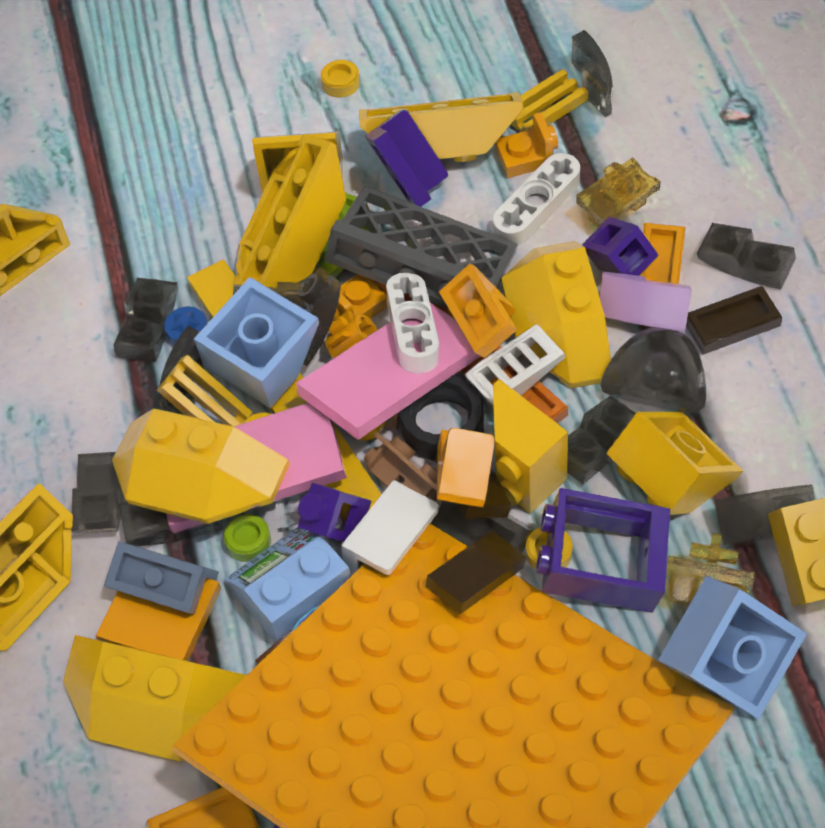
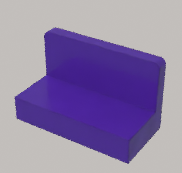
(407, 157)

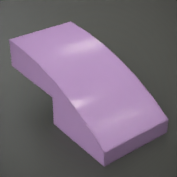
(644, 301)

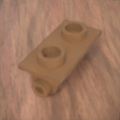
(394, 461)

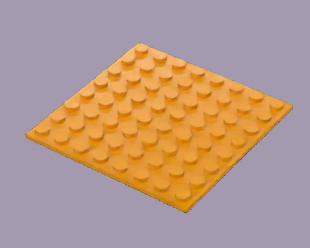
(451, 719)

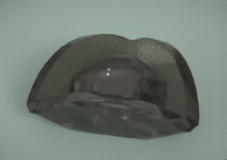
(657, 371)

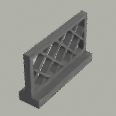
(380, 255)

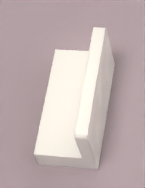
(388, 529)

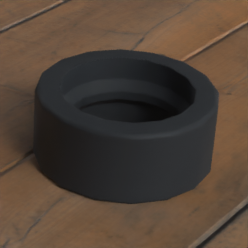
(451, 390)

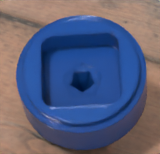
(180, 319)

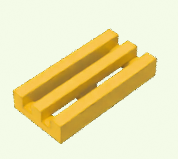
(544, 94)
(210, 385)

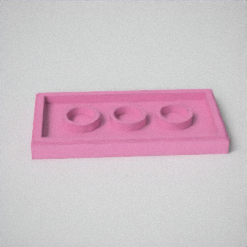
(369, 384)
(303, 438)

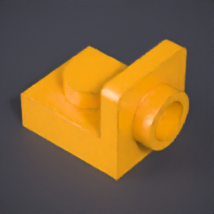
(528, 149)
(361, 297)

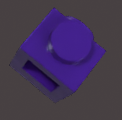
(620, 248)
(321, 511)

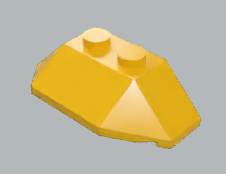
(455, 127)
(293, 216)
(27, 242)
(559, 294)
(195, 467)
(32, 560)
(139, 695)

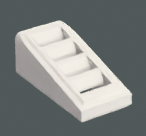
(494, 364)

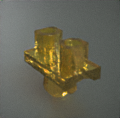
(620, 190)
(687, 574)

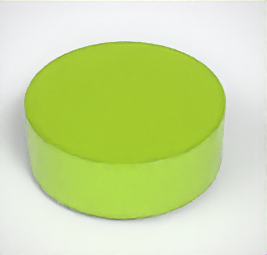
(247, 537)

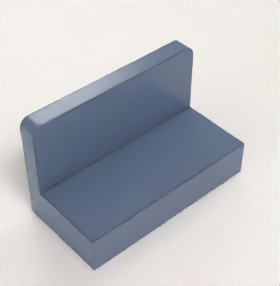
(157, 577)

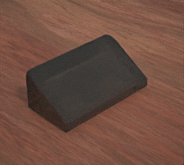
(468, 531)

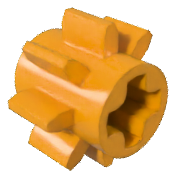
(347, 332)

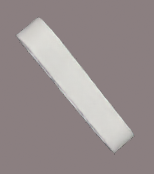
(538, 183)
(408, 335)

